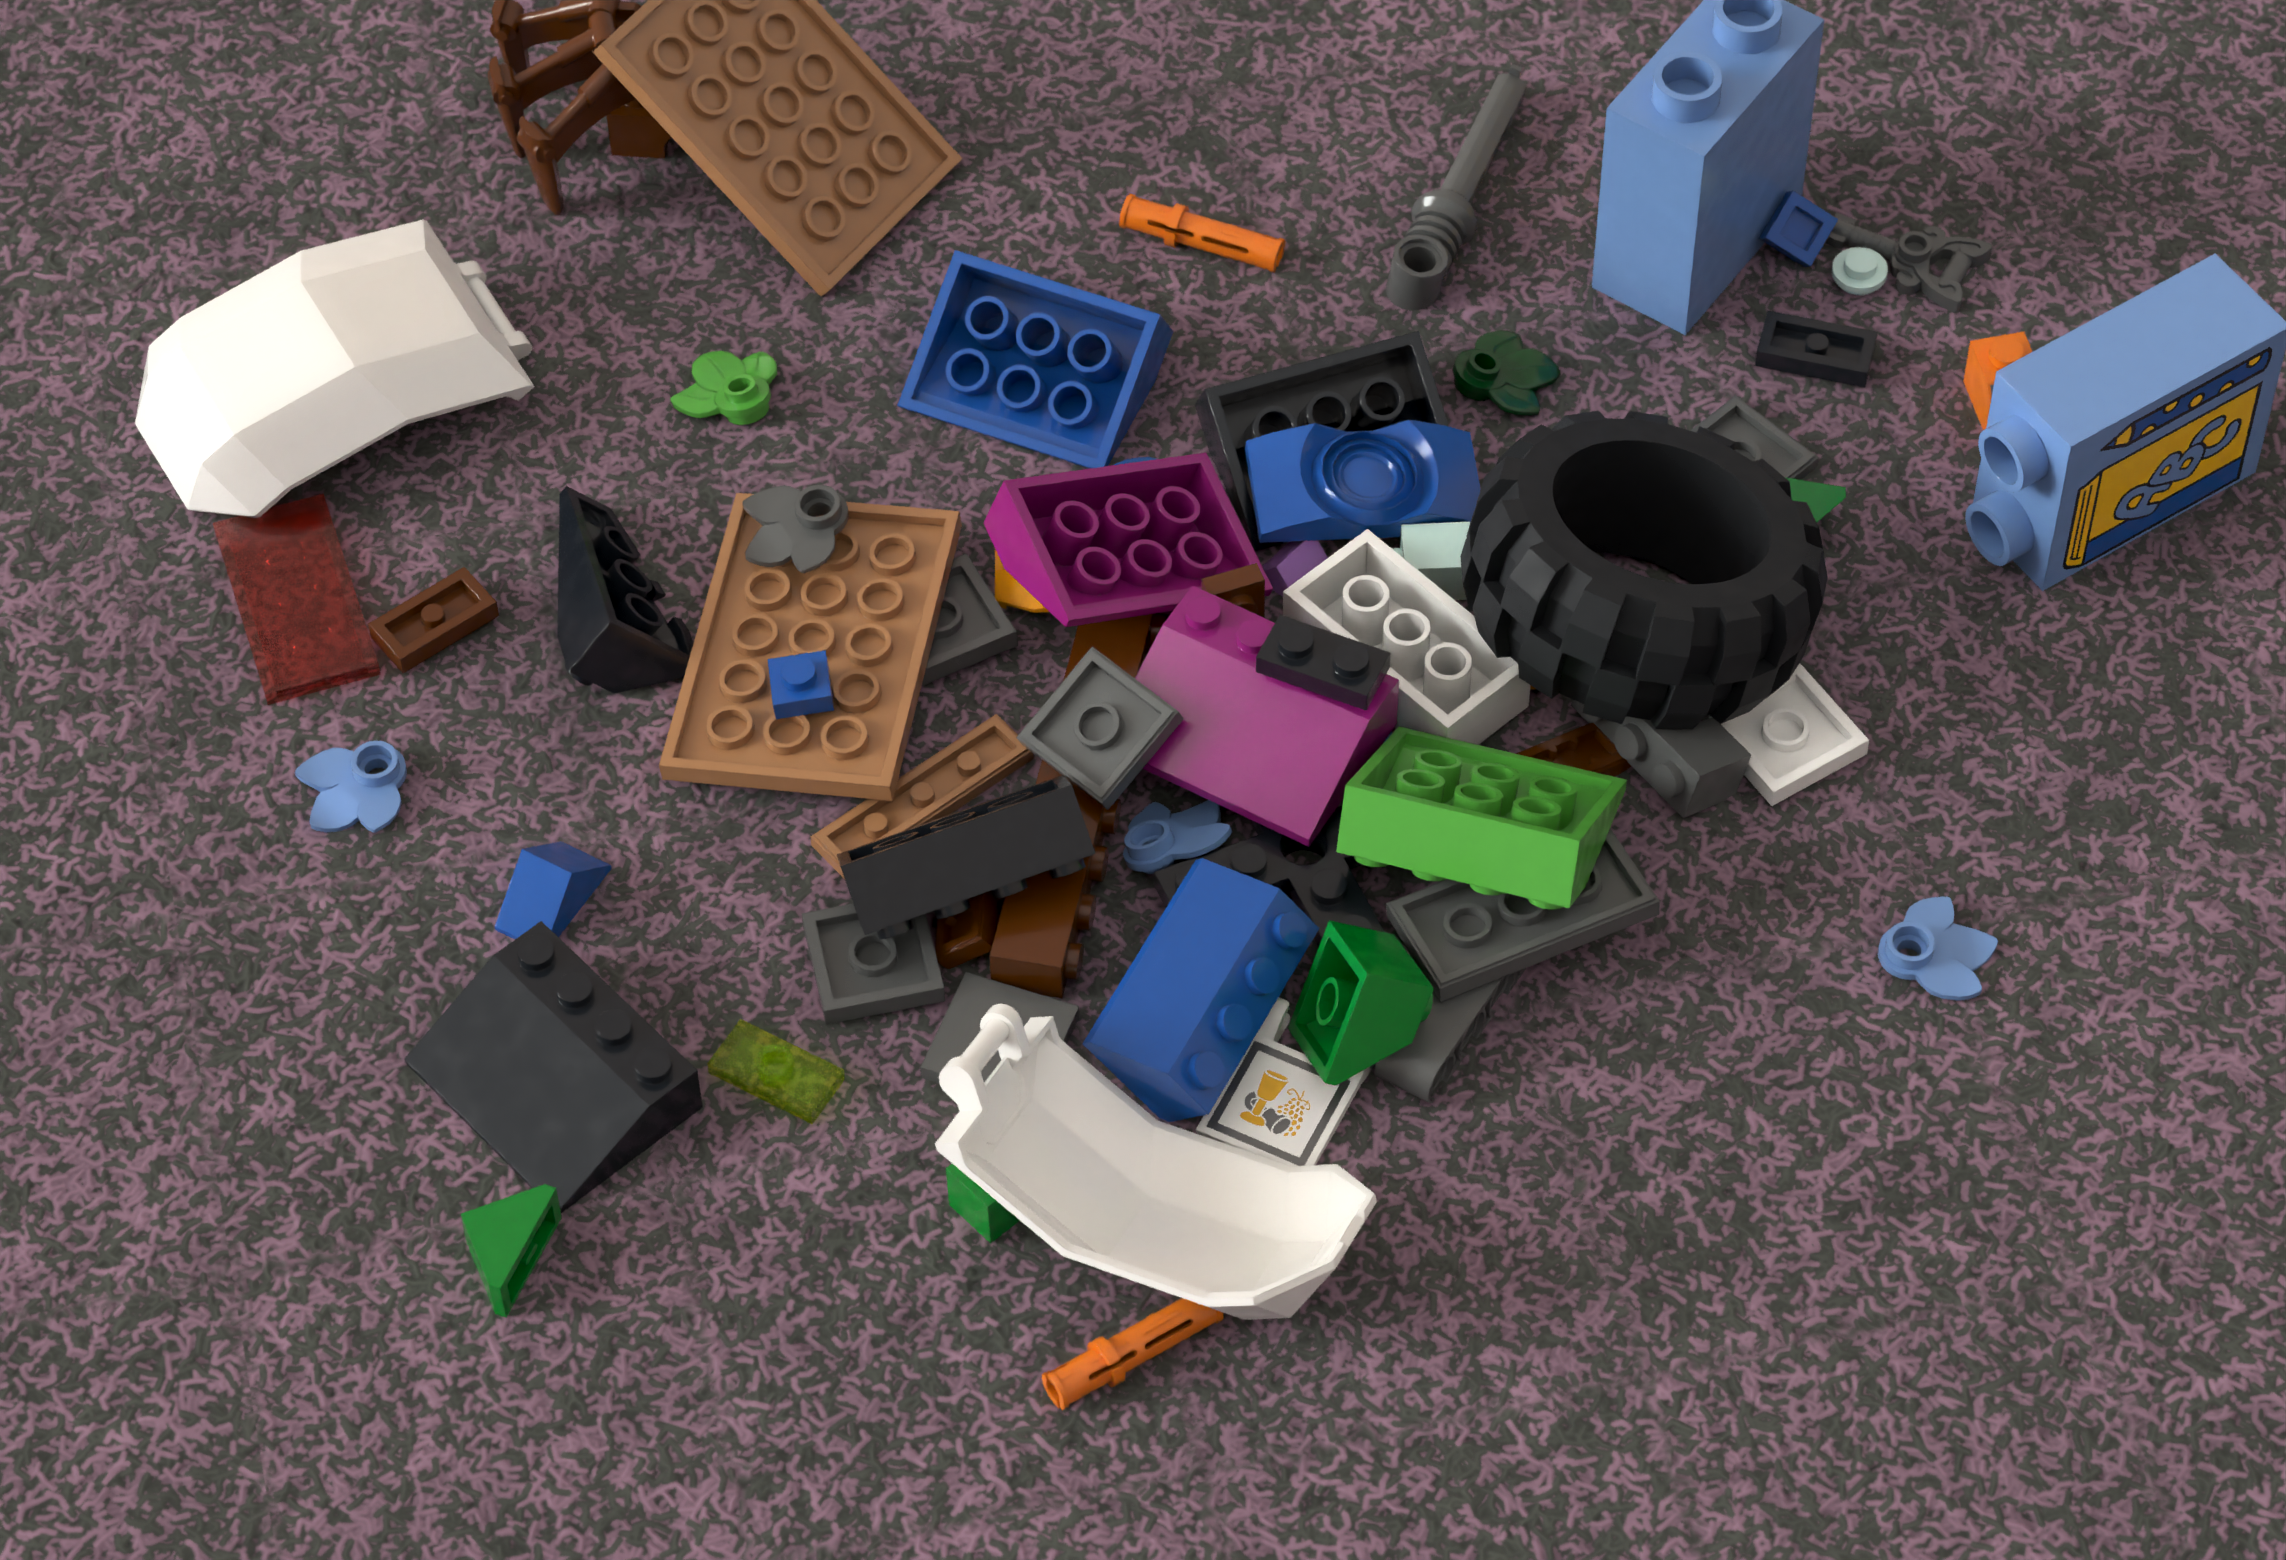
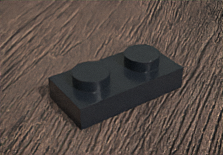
(1816, 348)
(1323, 662)

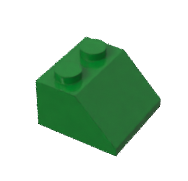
(1358, 1001)

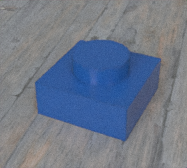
(1798, 228)
(800, 684)

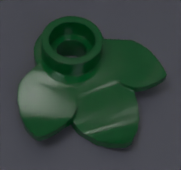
(1504, 372)

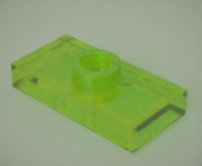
(776, 1071)

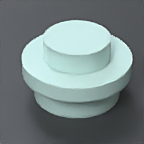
(1859, 270)

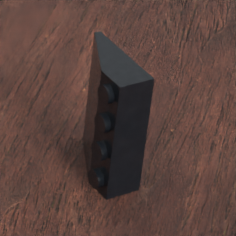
(1342, 390)
(555, 1068)

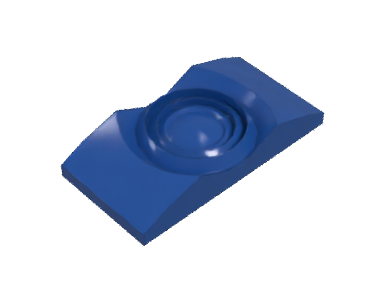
(1339, 482)

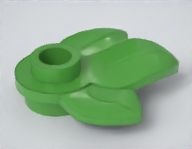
(729, 385)

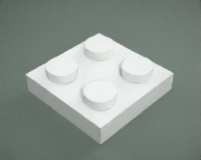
(1795, 738)

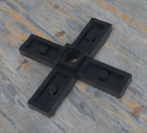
(1319, 889)

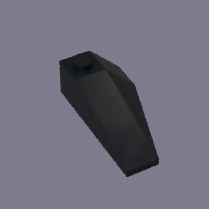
(607, 605)

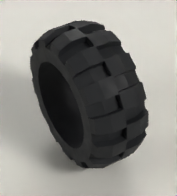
(1623, 637)

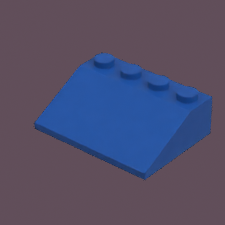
(1035, 361)

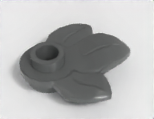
(792, 528)

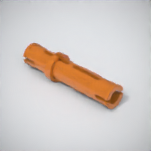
(1196, 231)
(1112, 1358)

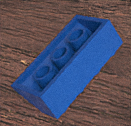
(1200, 989)

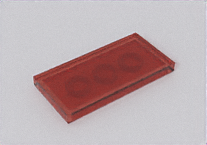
(296, 599)

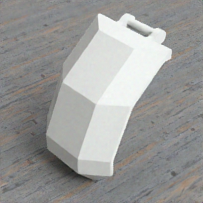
(321, 366)
(1135, 1191)

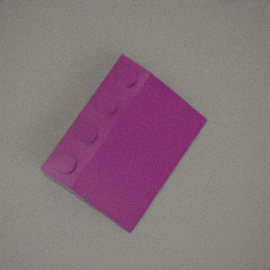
(1118, 537)
(1250, 737)

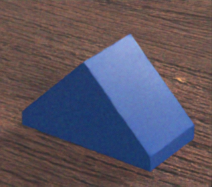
(549, 887)

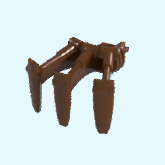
(519, 84)

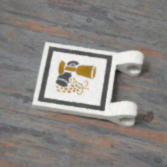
(1279, 1100)

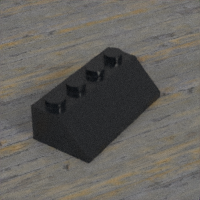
(966, 856)

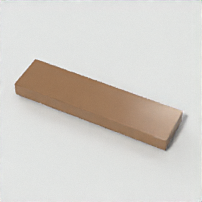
(929, 789)

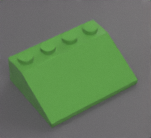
(1479, 817)

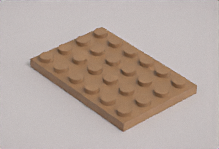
(783, 122)
(870, 612)

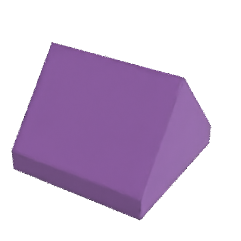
(1293, 563)

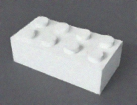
(1443, 665)

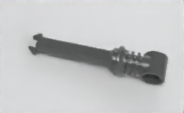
(1445, 215)

